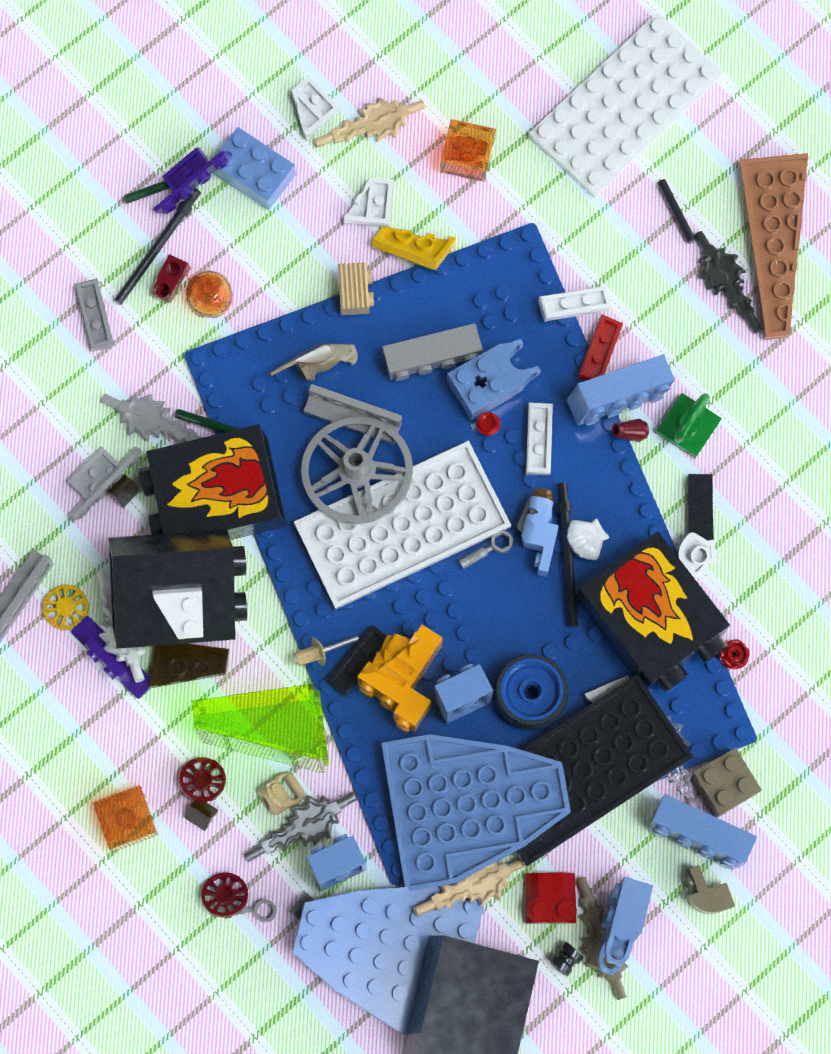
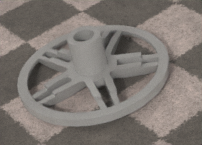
(357, 469)

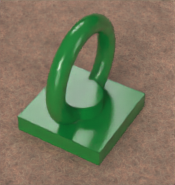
(689, 424)

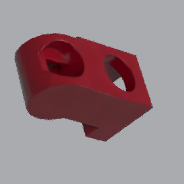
(170, 278)

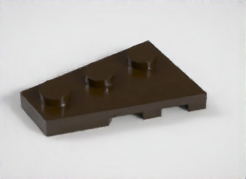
(186, 663)

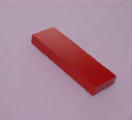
(600, 348)

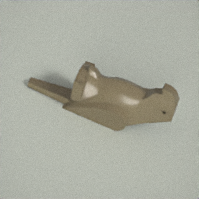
(320, 359)

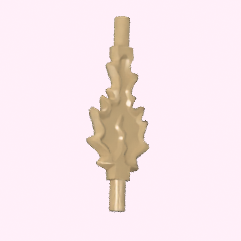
(377, 119)
(479, 886)

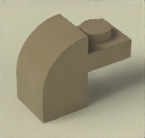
(707, 900)

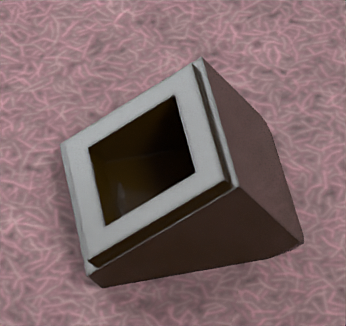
(124, 490)

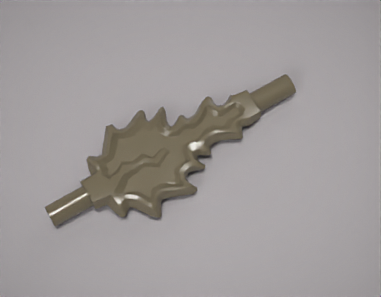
(593, 919)

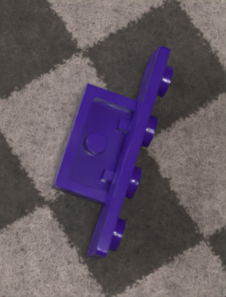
(188, 174)
(87, 634)

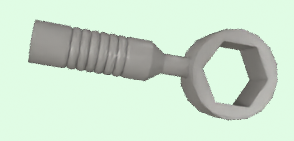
(482, 552)
(254, 910)

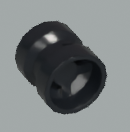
(563, 964)

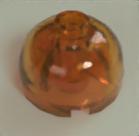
(209, 294)

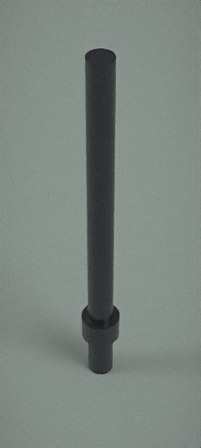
(183, 210)
(564, 509)

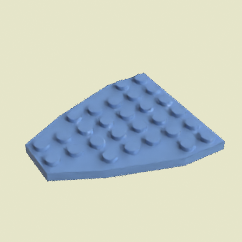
(467, 804)
(375, 945)

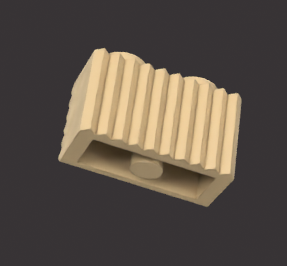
(354, 288)

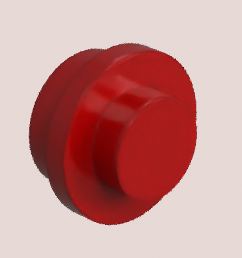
(488, 424)

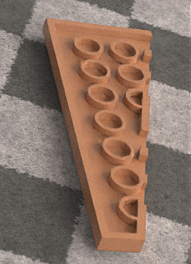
(774, 208)

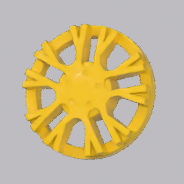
(65, 606)

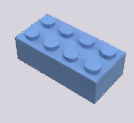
(620, 390)
(702, 831)

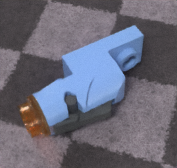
(536, 528)

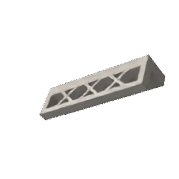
(334, 406)
(22, 589)

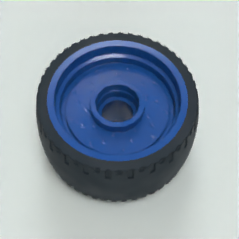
(536, 673)

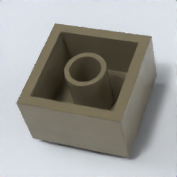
(726, 783)

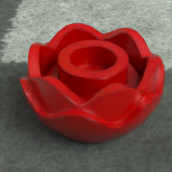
(742, 654)

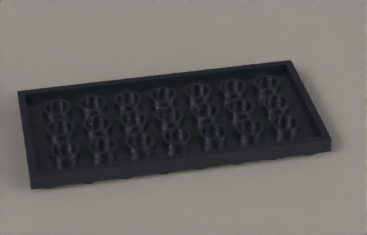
(607, 758)

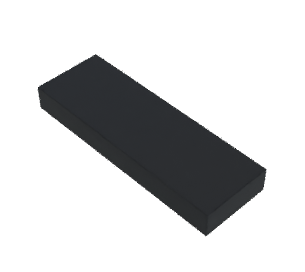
(700, 505)
(346, 674)

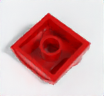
(550, 898)

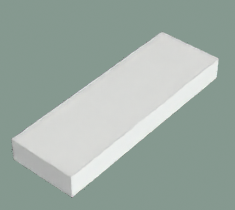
(574, 303)
(539, 439)

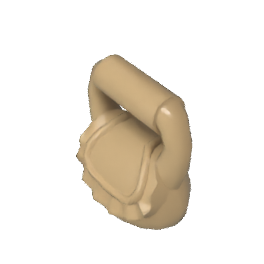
(275, 796)

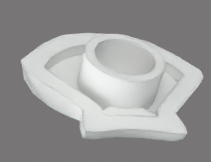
(586, 538)
(697, 553)

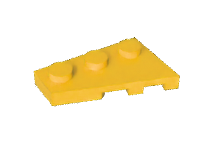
(419, 249)

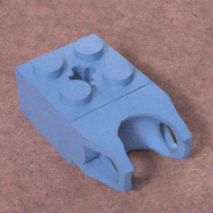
(496, 373)
(623, 921)

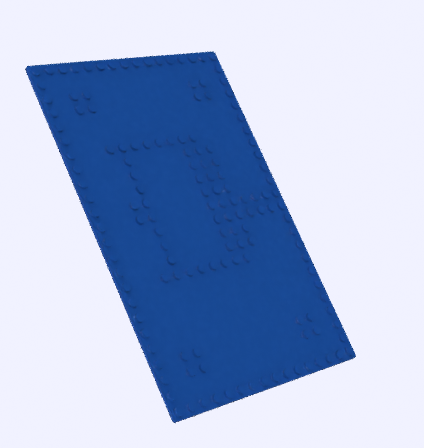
(500, 602)

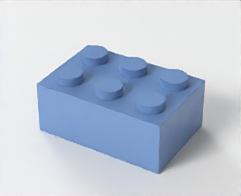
(255, 169)
(462, 693)
(336, 862)

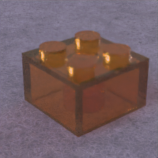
(468, 150)
(125, 818)

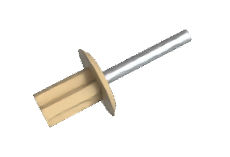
(317, 651)

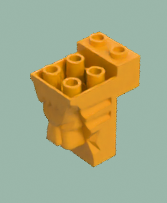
(397, 672)

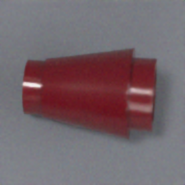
(631, 430)

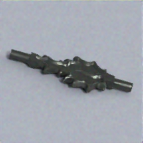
(724, 274)

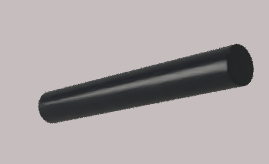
(676, 211)

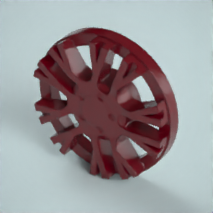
(202, 779)
(224, 895)

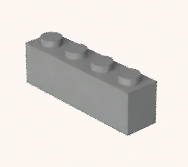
(431, 352)

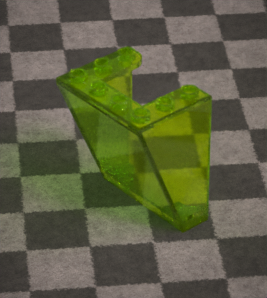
(267, 724)

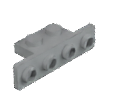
(97, 475)

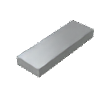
(94, 315)

